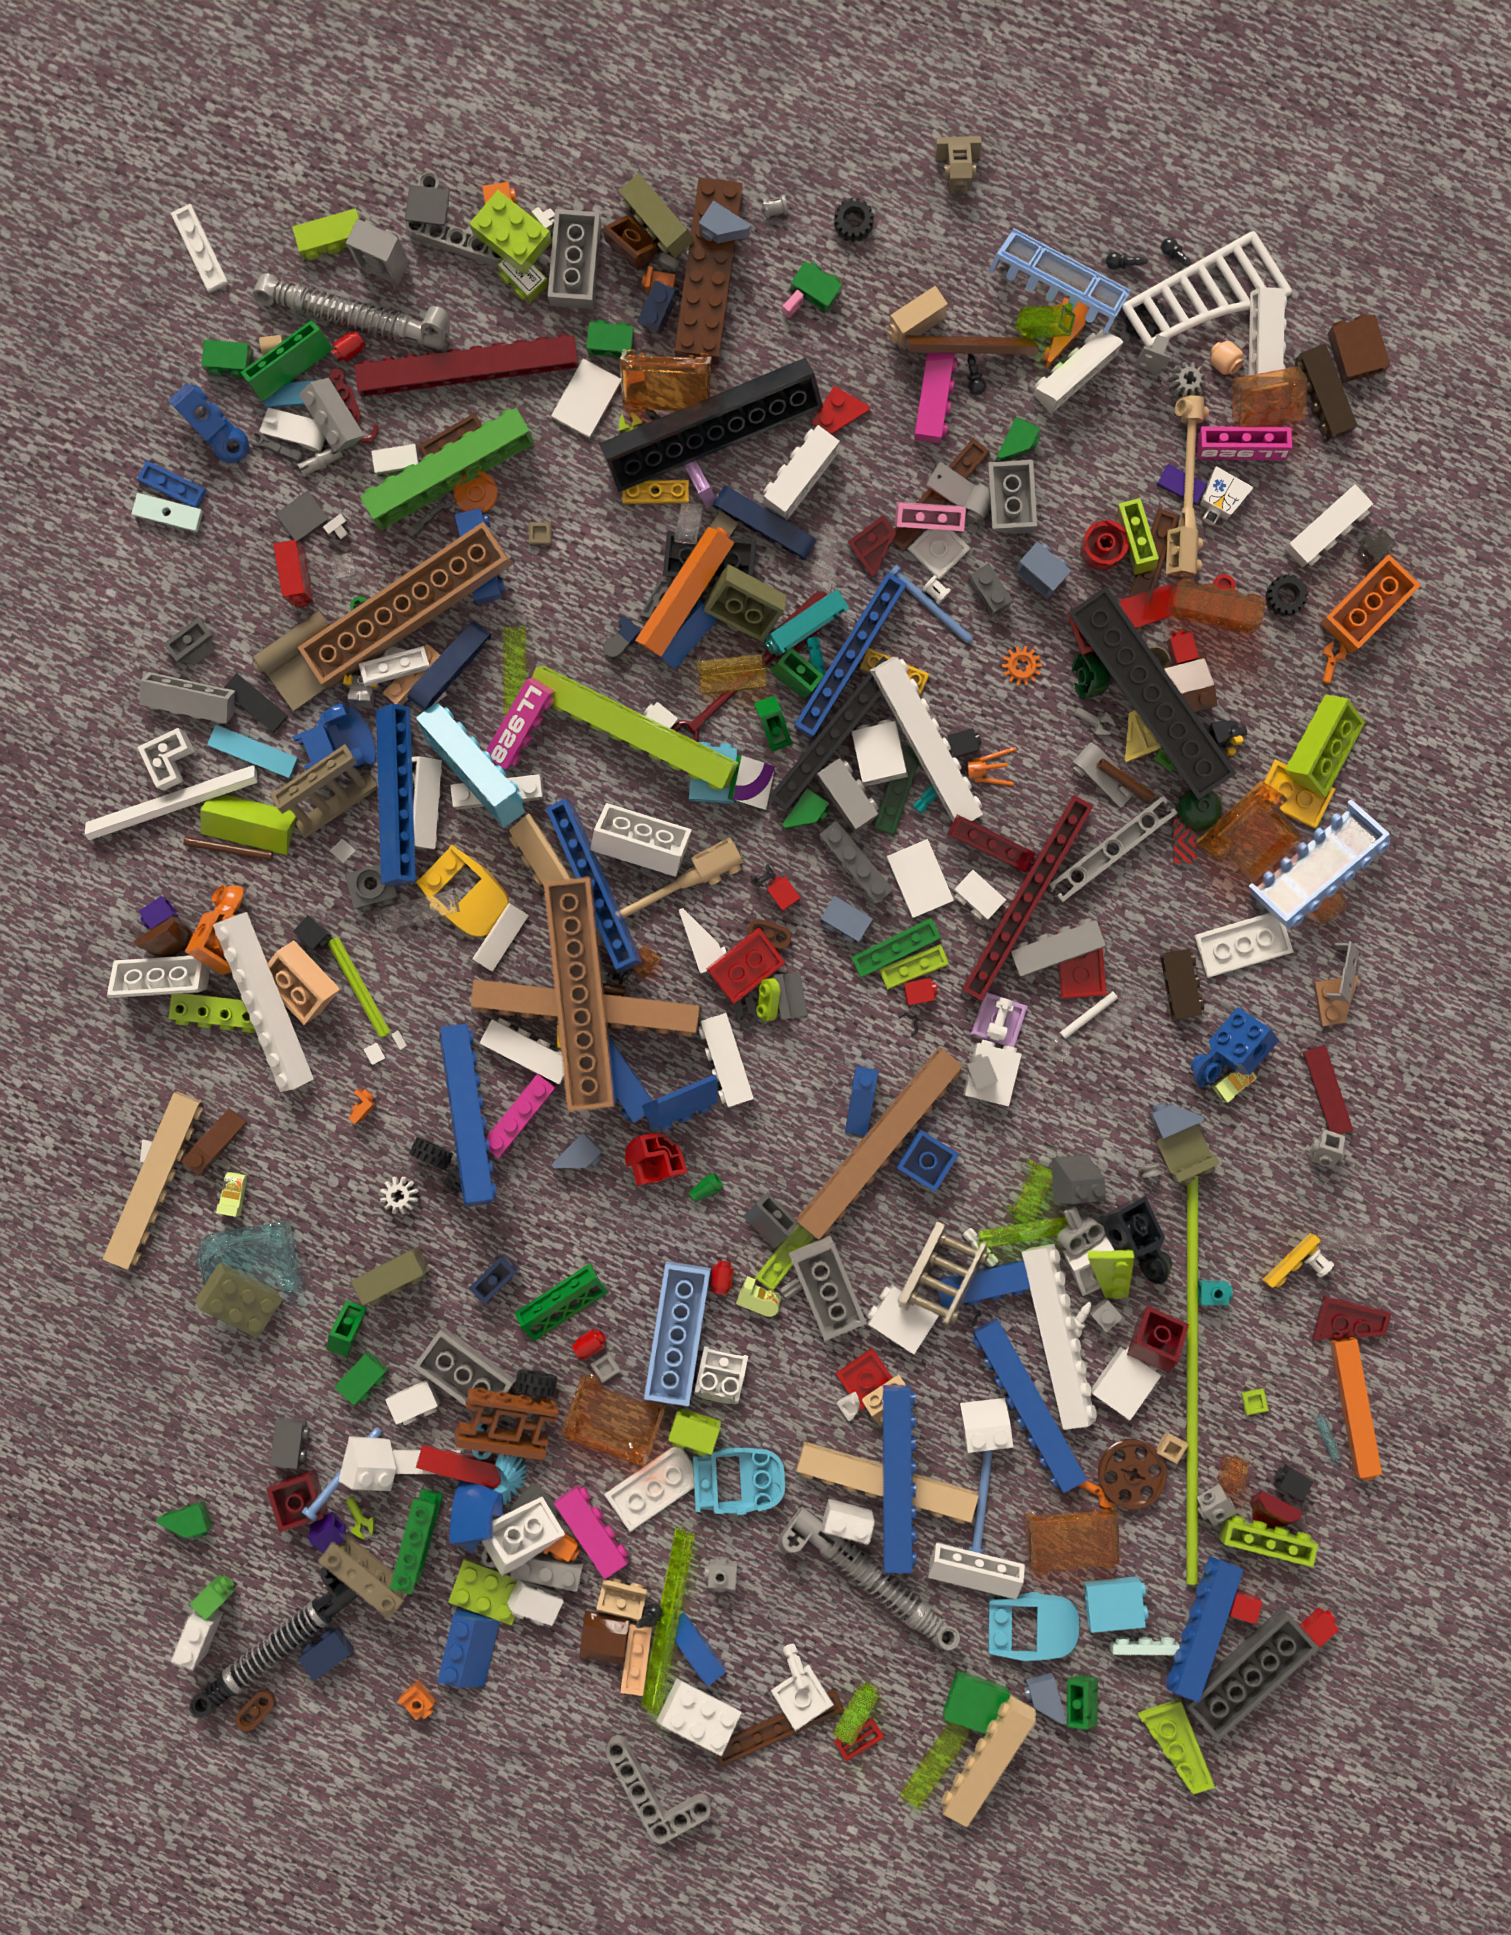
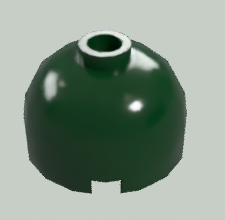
(1091, 675)
(1199, 814)

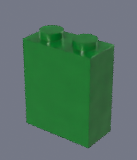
(974, 1701)

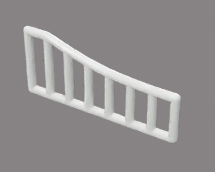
(1200, 268)

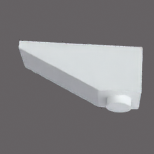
(704, 946)

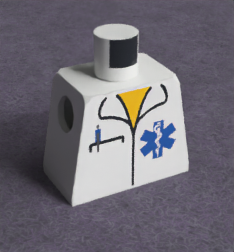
(1222, 495)

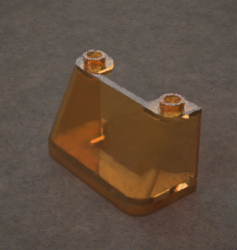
(664, 381)
(612, 1422)
(1072, 1540)

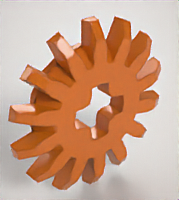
(1030, 668)

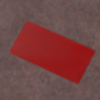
(1137, 609)

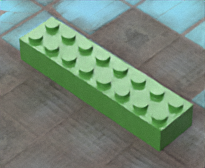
(440, 471)

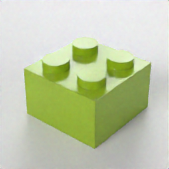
(694, 1432)

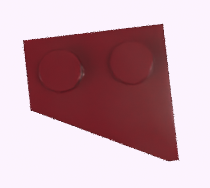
(873, 544)

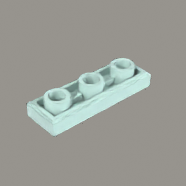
(155, 509)
(1144, 1646)

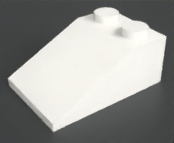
(522, 1535)

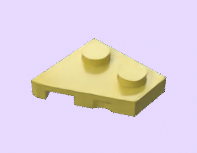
(1139, 739)

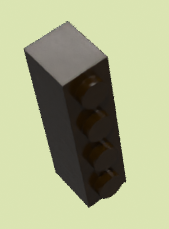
(1326, 393)

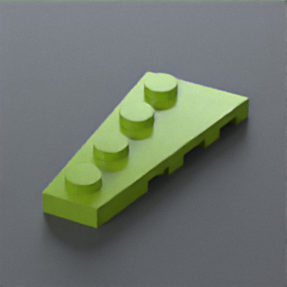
(1175, 1735)

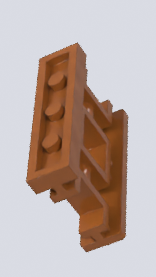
(505, 1440)

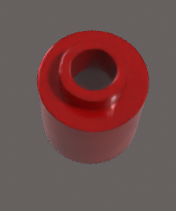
(348, 346)
(721, 1277)
(589, 1344)

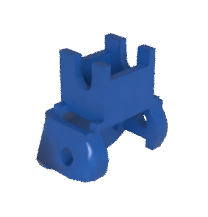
(335, 728)

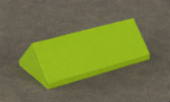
(247, 823)

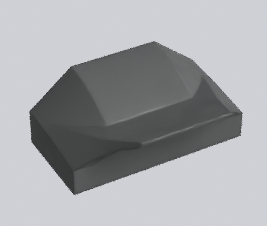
(191, 643)

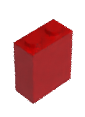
(293, 573)

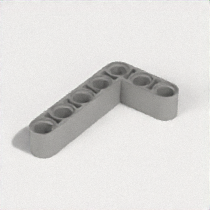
(450, 233)
(649, 1798)

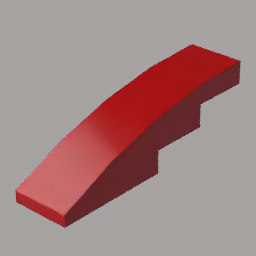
(458, 1466)

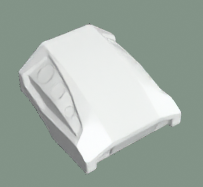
(717, 1374)

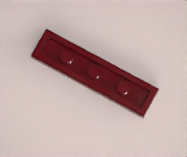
(991, 843)
(1327, 1090)

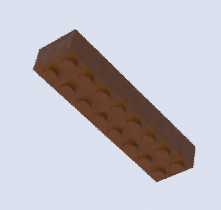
(707, 276)

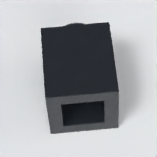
(964, 743)
(313, 933)
(1293, 1482)

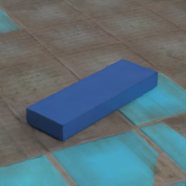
(171, 484)

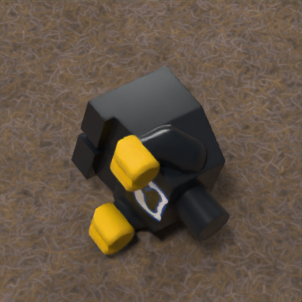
(1227, 733)

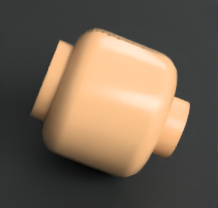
(1226, 357)

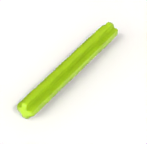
(359, 987)

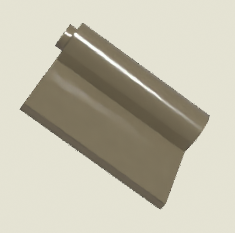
(288, 667)

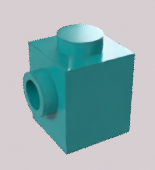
(1214, 1292)

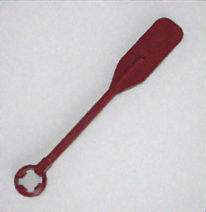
(724, 697)

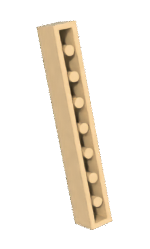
(152, 1180)
(868, 1476)

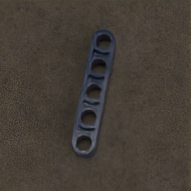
(765, 522)
(449, 666)

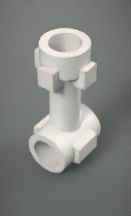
(997, 1031)

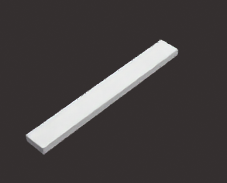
(171, 802)

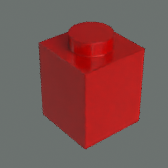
(1182, 647)
(782, 892)
(920, 991)
(1246, 1607)
(1320, 1626)

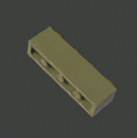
(656, 215)

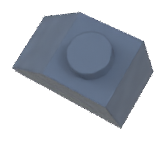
(722, 225)
(1172, 1119)
(579, 1154)
(1045, 1696)

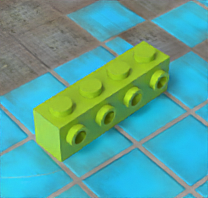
(210, 1011)
(1268, 1541)

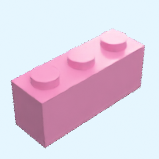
(930, 516)

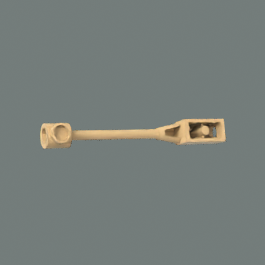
(1184, 541)
(708, 868)

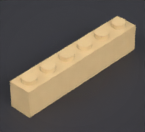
(988, 1761)

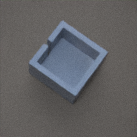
(1043, 569)

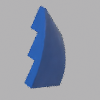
(474, 1512)

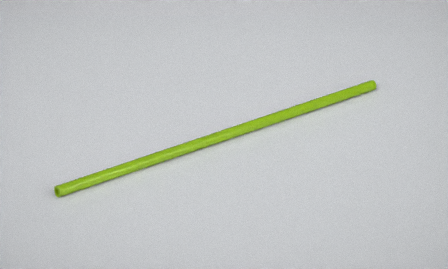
(1192, 1385)

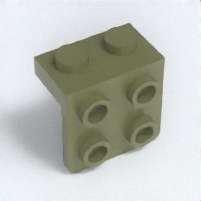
(1187, 1154)

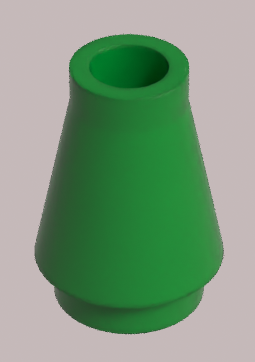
(706, 1187)

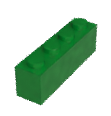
(287, 360)

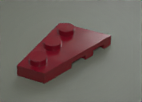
(1348, 1319)

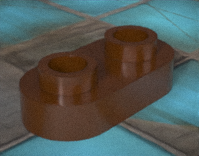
(771, 931)
(255, 1709)

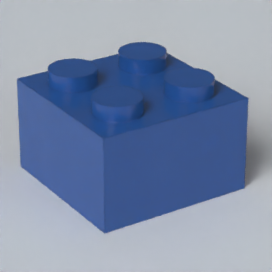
(927, 1160)

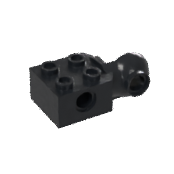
(1137, 1230)

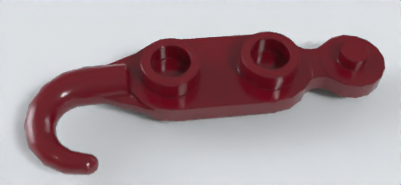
(337, 377)

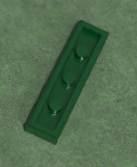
(896, 796)

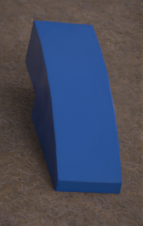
(698, 1651)

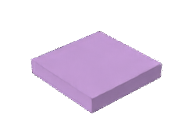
(988, 1013)

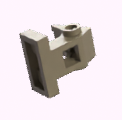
(959, 154)

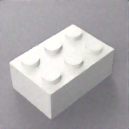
(698, 1717)

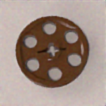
(1141, 1467)

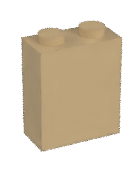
(917, 316)

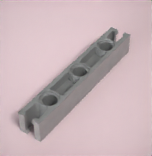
(1123, 840)

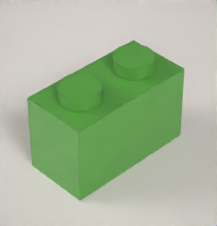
(213, 1596)

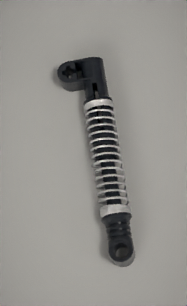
(293, 1633)

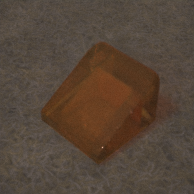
(649, 959)

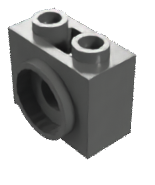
(365, 899)

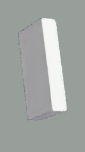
(394, 458)

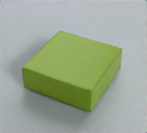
(1254, 1401)

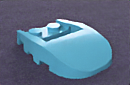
(760, 1480)
(1055, 1626)

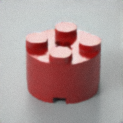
(1117, 545)

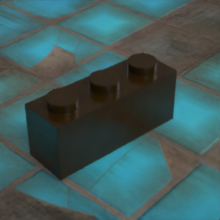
(1181, 984)

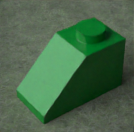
(1018, 441)
(773, 723)
(807, 811)
(346, 1328)
(187, 1521)

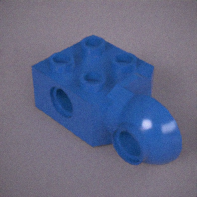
(210, 423)
(1238, 1044)

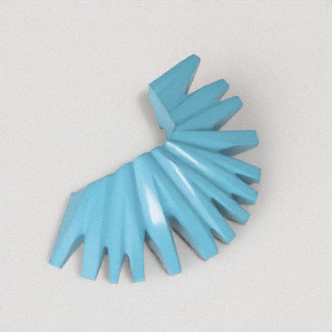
(511, 1475)

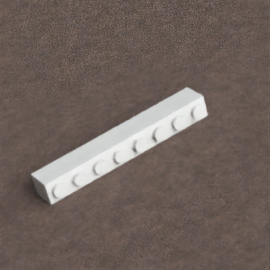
(925, 739)
(263, 1002)
(1059, 1336)

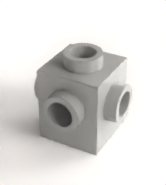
(1328, 1148)
(1216, 1505)
(721, 1582)

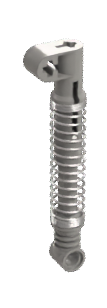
(432, 332)
(868, 1575)

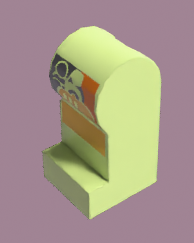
(1232, 1084)
(232, 1194)
(758, 1299)

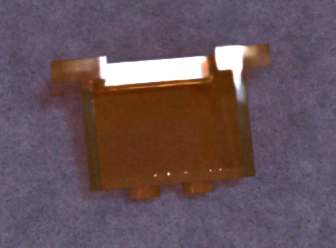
(1252, 833)

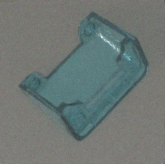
(258, 1251)

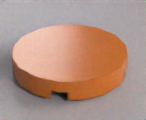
(477, 498)

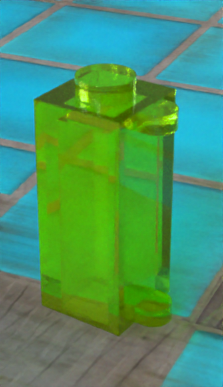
(1046, 321)
(1032, 1192)
(856, 1713)

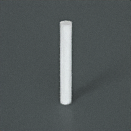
(1087, 1016)

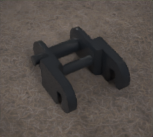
(758, 881)

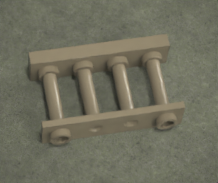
(316, 777)
(929, 1257)
(363, 1574)

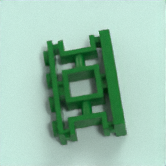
(416, 1541)

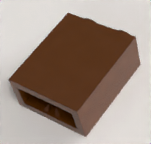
(1358, 348)

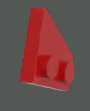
(839, 411)

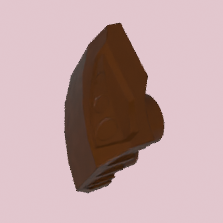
(166, 939)
(604, 1637)

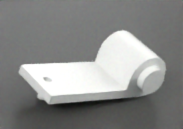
(293, 429)

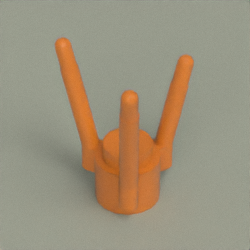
(978, 768)

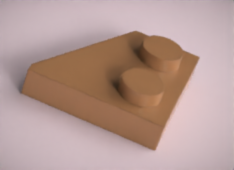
(1331, 1011)

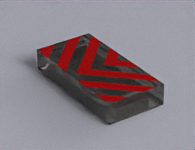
(1183, 843)

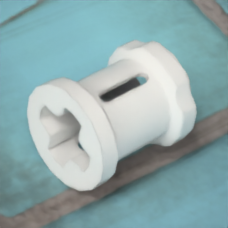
(933, 582)
(1321, 1269)

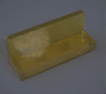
(732, 674)

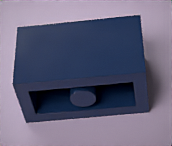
(658, 306)
(494, 1279)
(326, 1653)

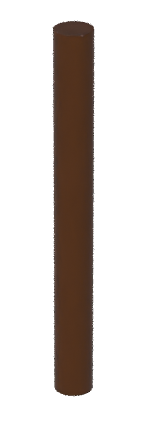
(228, 848)

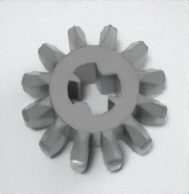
(1179, 380)

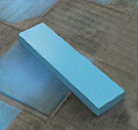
(253, 751)

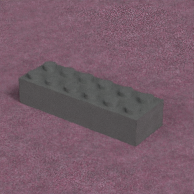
(1251, 1673)

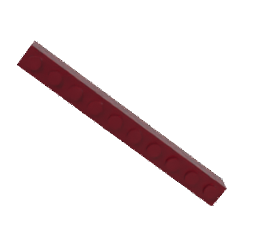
(466, 366)
(1026, 898)

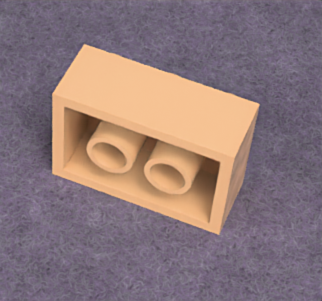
(301, 982)

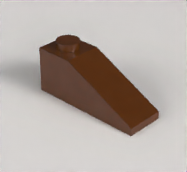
(213, 1143)

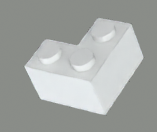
(161, 757)

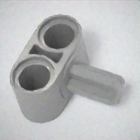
(1081, 1231)

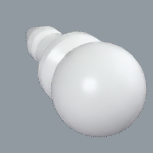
(1080, 1318)

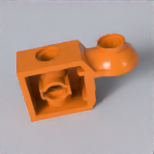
(204, 942)

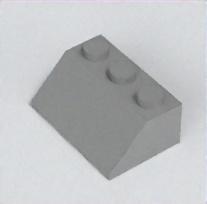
(1012, 496)

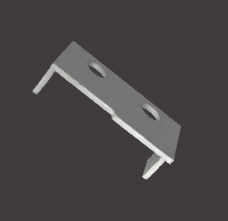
(1154, 358)
(1348, 973)

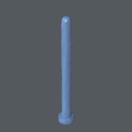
(934, 608)
(330, 1488)
(982, 1501)

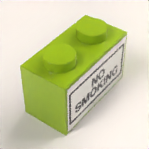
(527, 285)

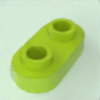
(768, 1000)

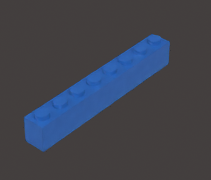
(850, 656)
(395, 795)
(585, 864)
(466, 1115)
(1030, 1406)
(897, 1479)

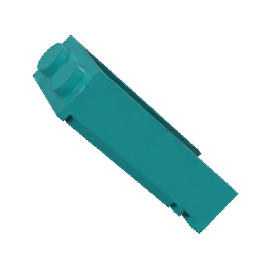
(805, 623)

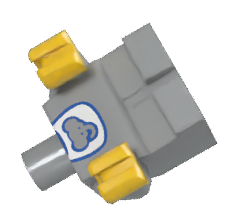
(359, 694)

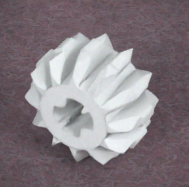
(395, 1187)

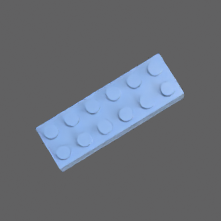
(677, 1333)

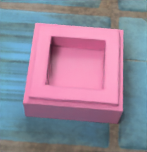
(793, 304)

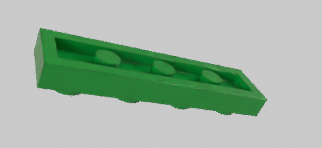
(895, 947)

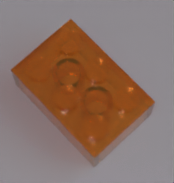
(1269, 398)

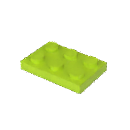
(483, 1591)

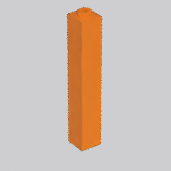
(685, 590)
(1356, 1408)

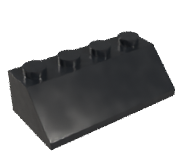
(739, 556)

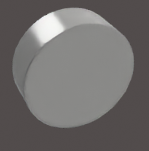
(667, 262)

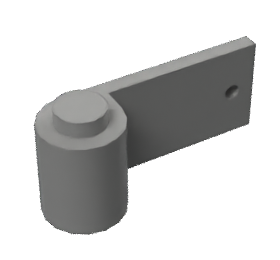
(960, 492)
(1086, 765)

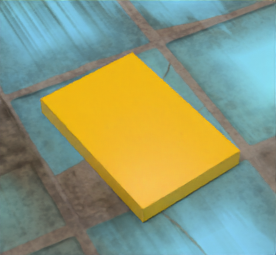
(1302, 803)

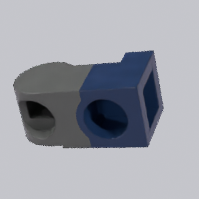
(622, 640)

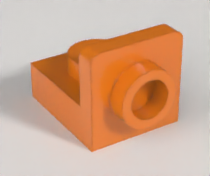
(649, 278)
(361, 1110)

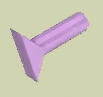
(700, 483)

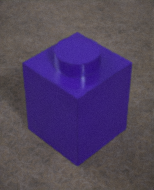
(157, 912)
(326, 1531)

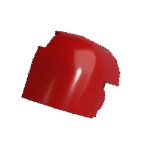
(654, 1159)

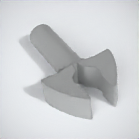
(1090, 718)

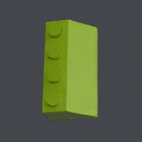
(1325, 745)

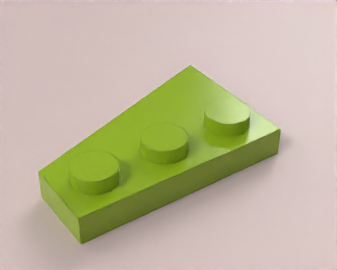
(1112, 1271)

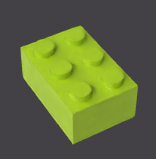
(510, 232)

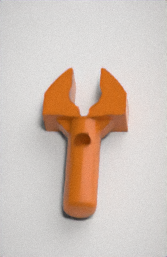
(1331, 663)
(1094, 1489)

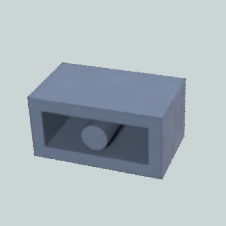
(846, 920)

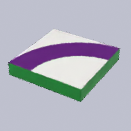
(751, 782)

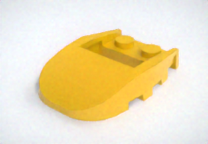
(482, 903)

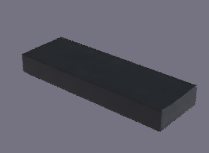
(256, 703)

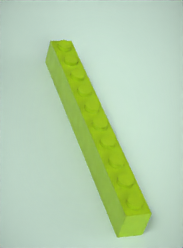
(637, 730)

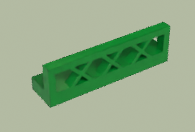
(558, 1300)

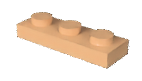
(399, 688)
(636, 1659)

